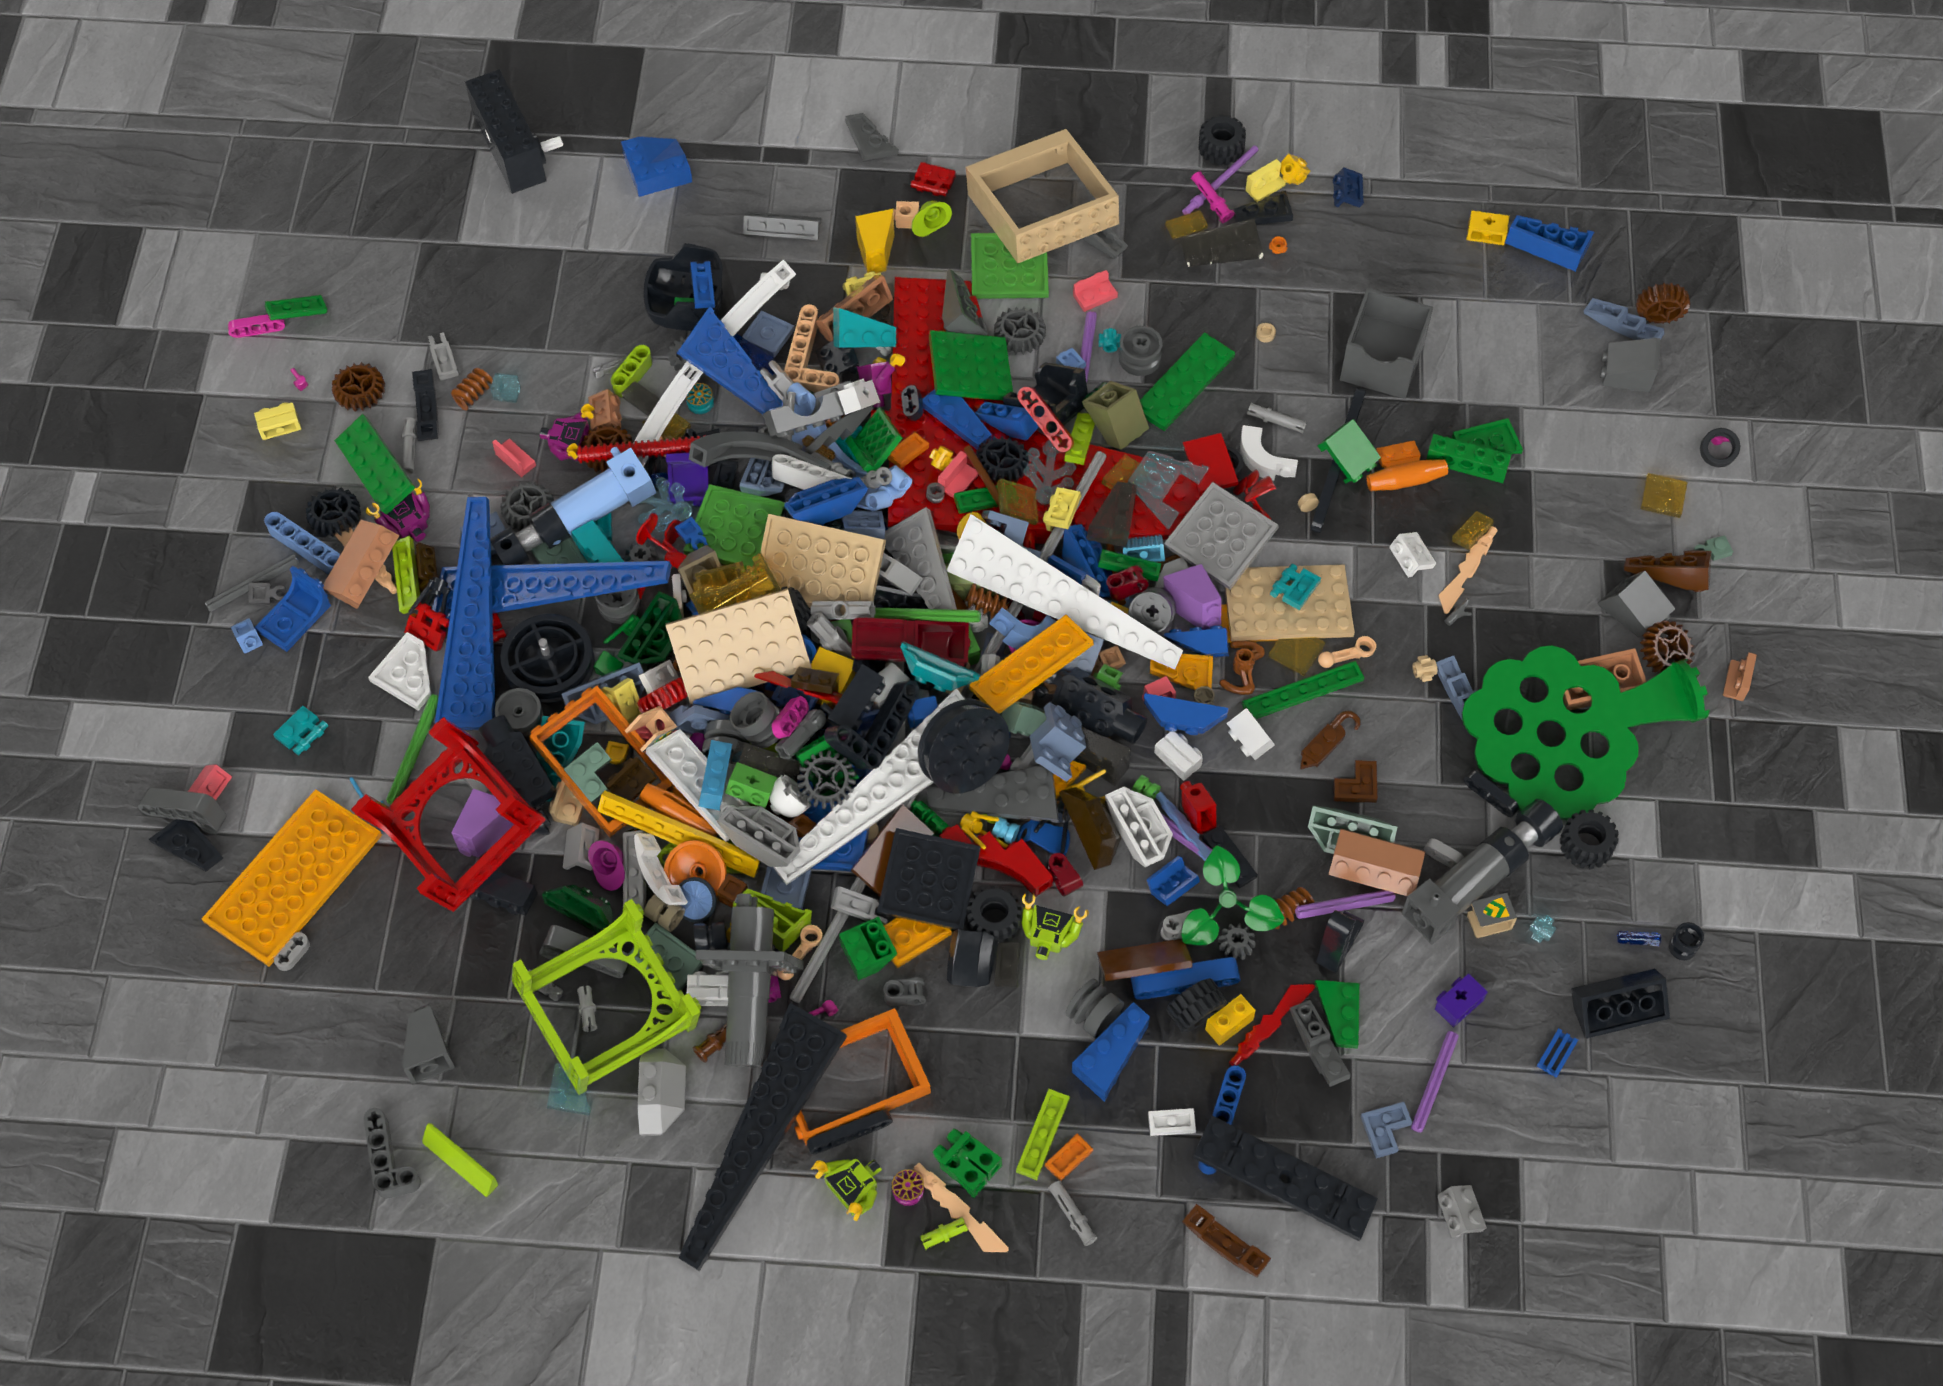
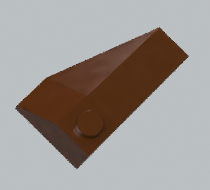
(1683, 571)

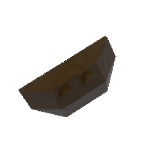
(1092, 825)

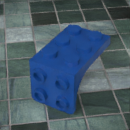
(296, 611)

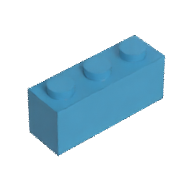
(715, 775)

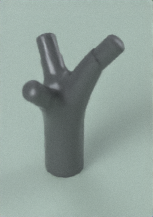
(1458, 612)

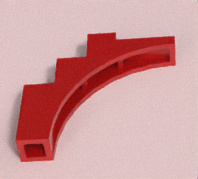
(1016, 861)

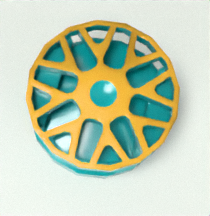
(700, 399)

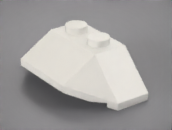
(1139, 825)

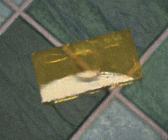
(1186, 224)

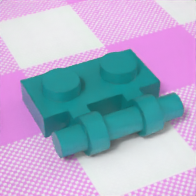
(1300, 589)
(296, 727)

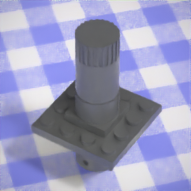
(749, 972)

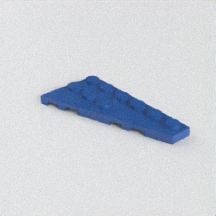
(724, 360)

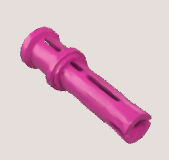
(1217, 203)

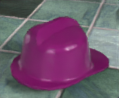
(607, 864)

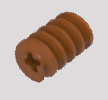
(470, 387)
(985, 601)
(1289, 903)

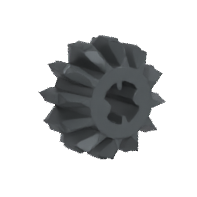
(641, 553)
(1233, 935)

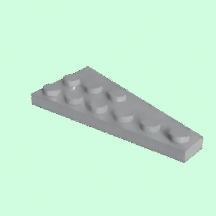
(918, 548)

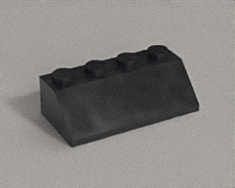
(1621, 1003)

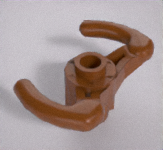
(1243, 666)

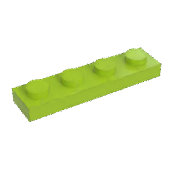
(1082, 436)
(405, 573)
(1042, 1134)

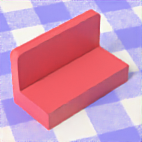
(514, 457)
(957, 475)
(211, 781)

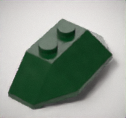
(650, 637)
(580, 906)

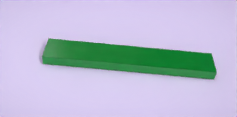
(1304, 690)

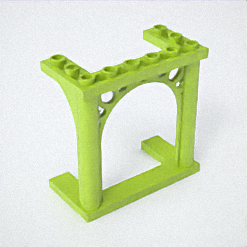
(624, 929)

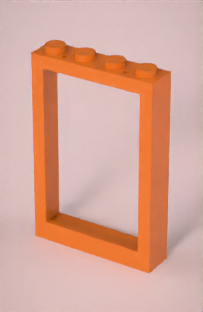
(572, 710)
(921, 1087)

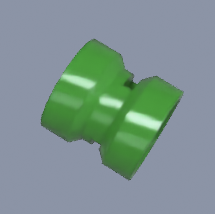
(1145, 787)

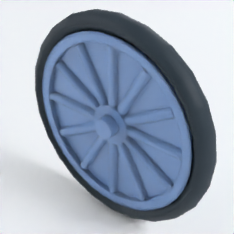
(700, 899)

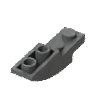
(1318, 1043)

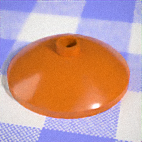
(688, 857)

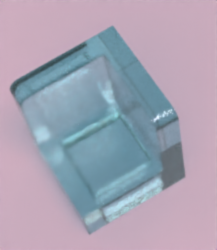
(505, 387)

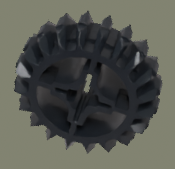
(1003, 459)
(333, 506)

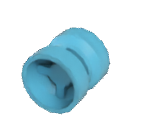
(1004, 830)

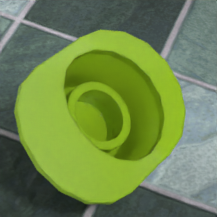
(931, 217)

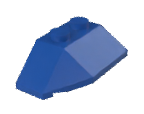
(827, 500)
(1085, 556)
(1183, 714)

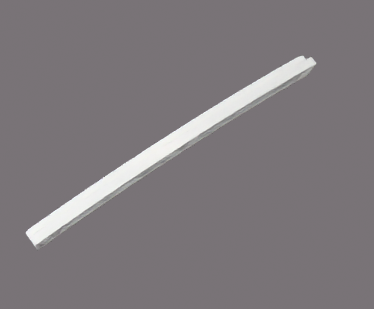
(733, 321)

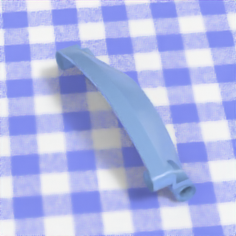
(874, 498)

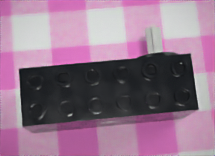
(507, 133)

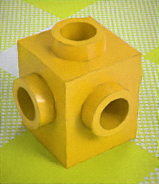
(1294, 169)

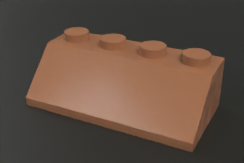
(863, 301)
(360, 562)
(1624, 667)
(1376, 863)

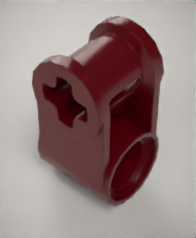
(1125, 583)
(1065, 877)

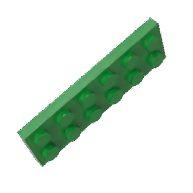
(1185, 381)
(374, 464)

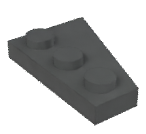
(868, 139)

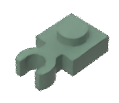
(1719, 546)

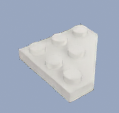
(405, 672)

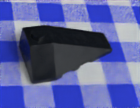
(893, 597)

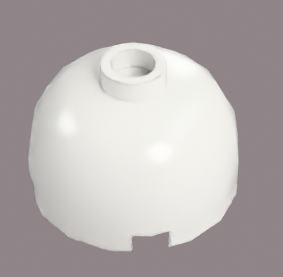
(787, 798)

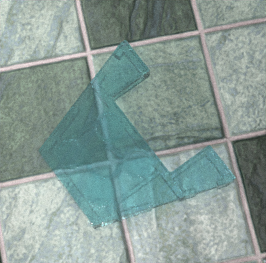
(1155, 479)

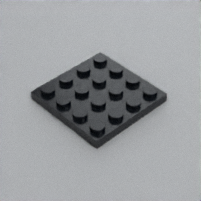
(928, 879)

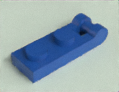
(702, 285)

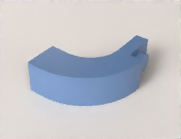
(1016, 632)

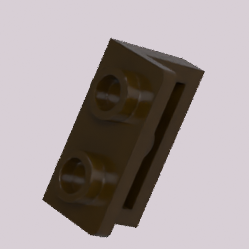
(425, 564)
(815, 680)
(630, 779)

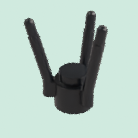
(437, 588)
(1063, 818)

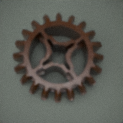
(1663, 303)
(358, 386)
(601, 436)
(1659, 650)

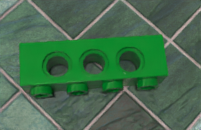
(1470, 458)

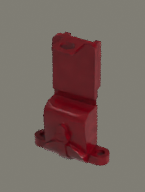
(883, 637)

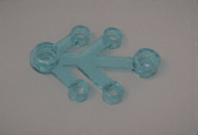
(1044, 490)
(680, 510)

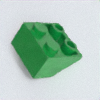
(867, 947)

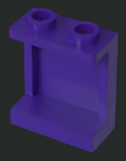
(690, 475)

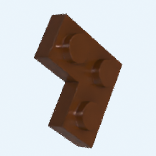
(1361, 788)

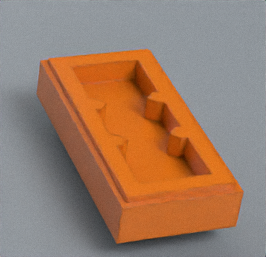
(908, 450)
(1068, 1157)

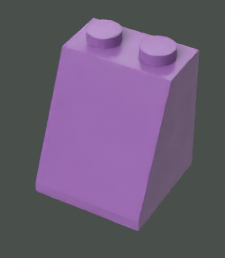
(1195, 596)
(479, 824)

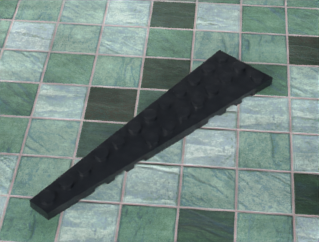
(784, 1085)

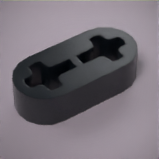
(908, 404)

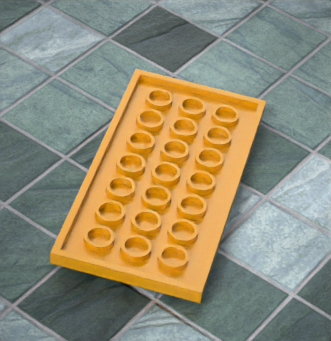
(292, 877)

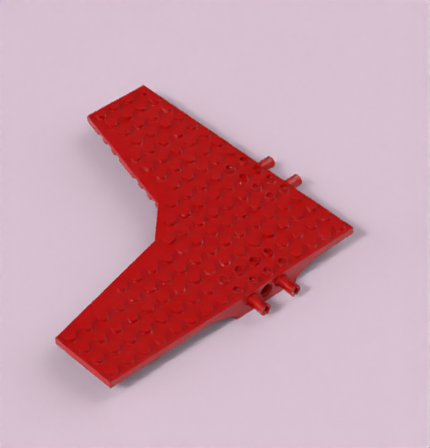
(916, 312)

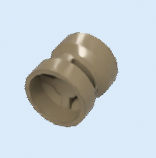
(1204, 695)

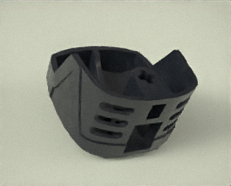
(661, 292)

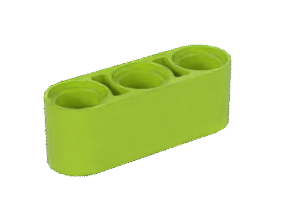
(631, 369)

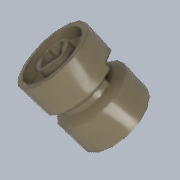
(667, 915)

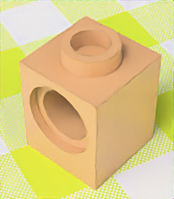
(905, 213)

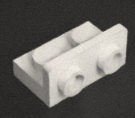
(1412, 553)

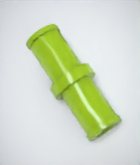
(943, 1233)

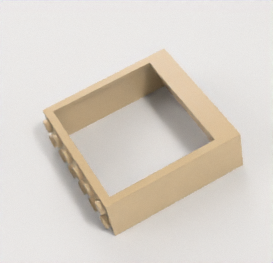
(1029, 161)

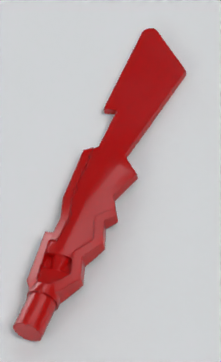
(784, 681)
(1270, 1023)

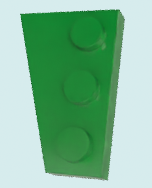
(1493, 435)
(1341, 1008)

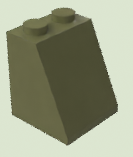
(1117, 414)

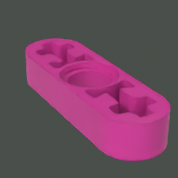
(243, 327)
(783, 725)

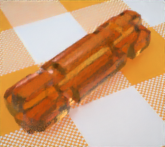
(827, 453)

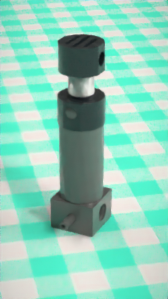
(1437, 904)

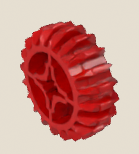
(664, 696)

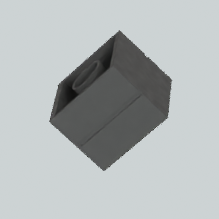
(1386, 343)

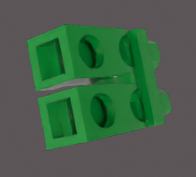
(967, 1161)

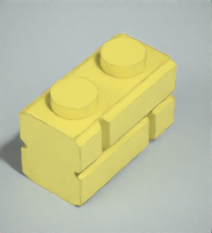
(277, 420)

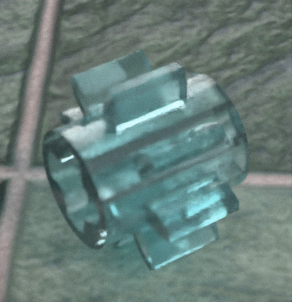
(1542, 928)

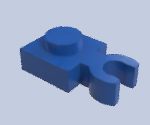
(691, 533)

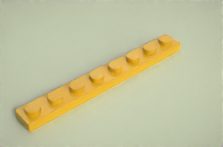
(674, 831)

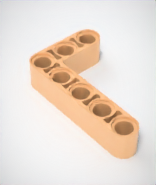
(800, 353)

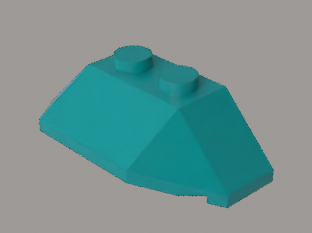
(936, 670)

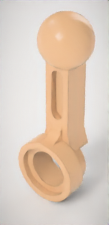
(1327, 659)
(805, 947)

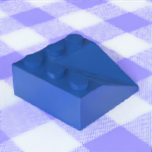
(656, 164)

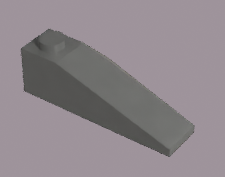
(958, 310)

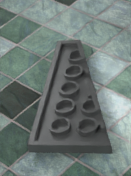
(1006, 795)

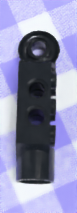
(1097, 705)
(518, 764)

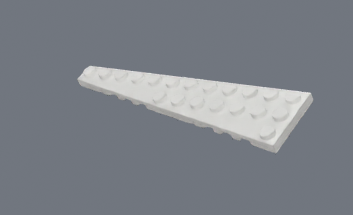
(1014, 572)
(872, 799)

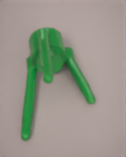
(627, 627)

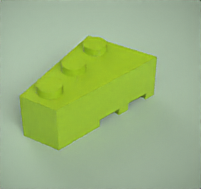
(787, 919)

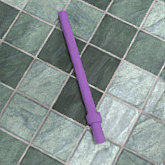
(1198, 201)

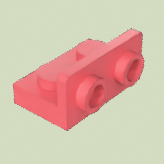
(1094, 291)

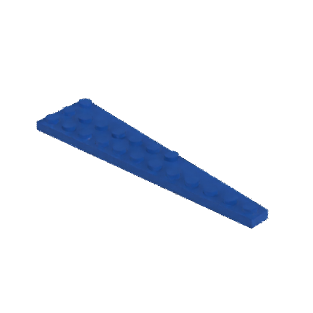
(551, 583)
(468, 664)

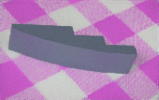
(1620, 321)
(1454, 682)

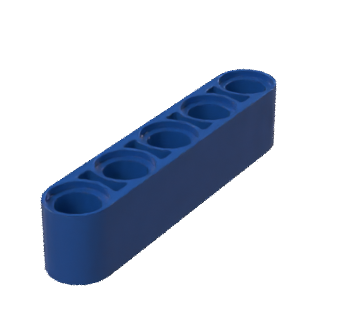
(1222, 971)
(1224, 1108)

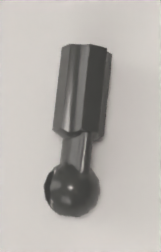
(801, 735)

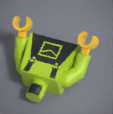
(1050, 928)
(851, 1183)

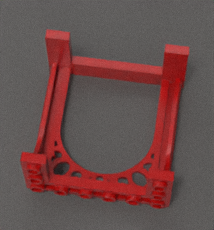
(461, 747)

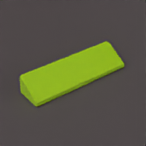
(459, 1160)

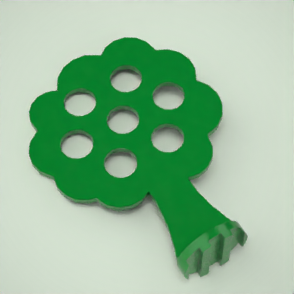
(1666, 697)

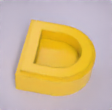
(617, 752)

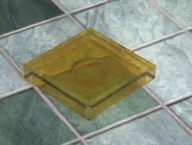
(1664, 495)
(1017, 501)
(1297, 652)

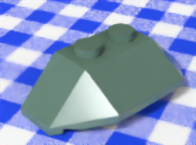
(1327, 822)

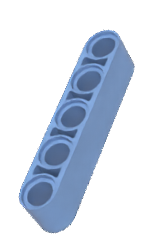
(299, 538)

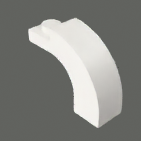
(1258, 459)

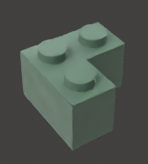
(1023, 718)
(583, 771)

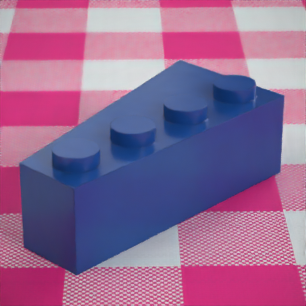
(1108, 1055)

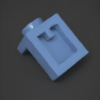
(1071, 359)
(246, 635)

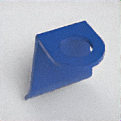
(1048, 837)

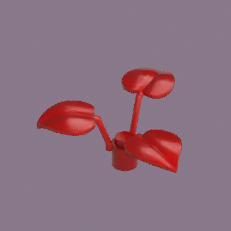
(1261, 487)
(673, 555)

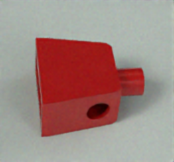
(1198, 806)

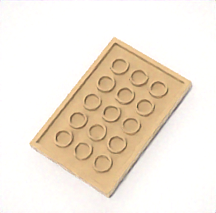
(822, 560)
(1259, 616)
(736, 642)

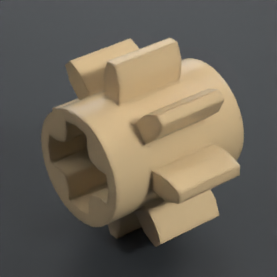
(1424, 668)

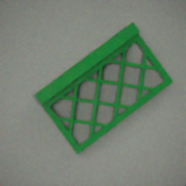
(864, 449)

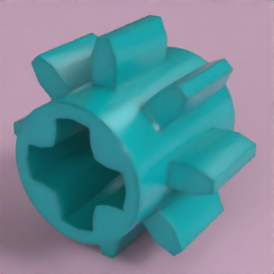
(1109, 340)

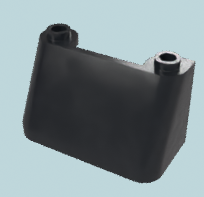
(1061, 390)

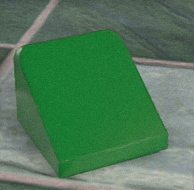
(607, 663)

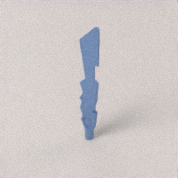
(1183, 825)

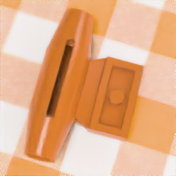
(1404, 468)
(675, 806)

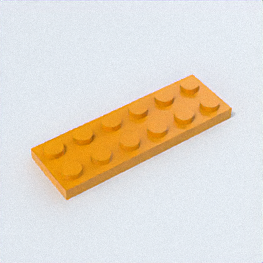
(1031, 664)

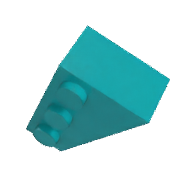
(859, 331)
(594, 544)

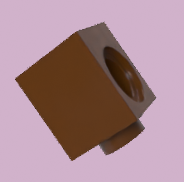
(730, 889)

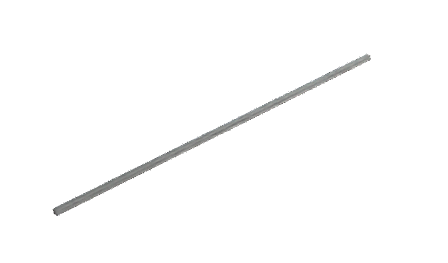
(992, 648)

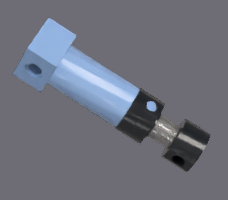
(553, 522)

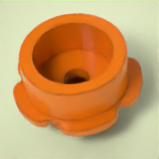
(1280, 242)

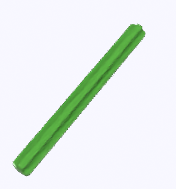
(928, 614)
(413, 749)

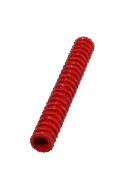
(640, 449)

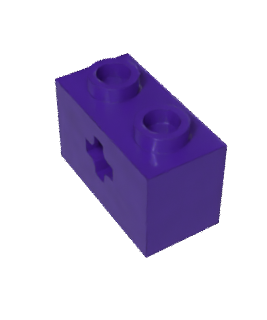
(1456, 1010)

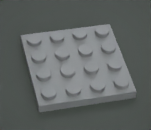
(1221, 535)

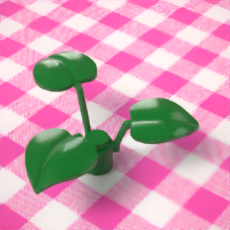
(1222, 868)

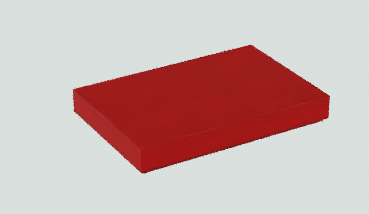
(1211, 453)

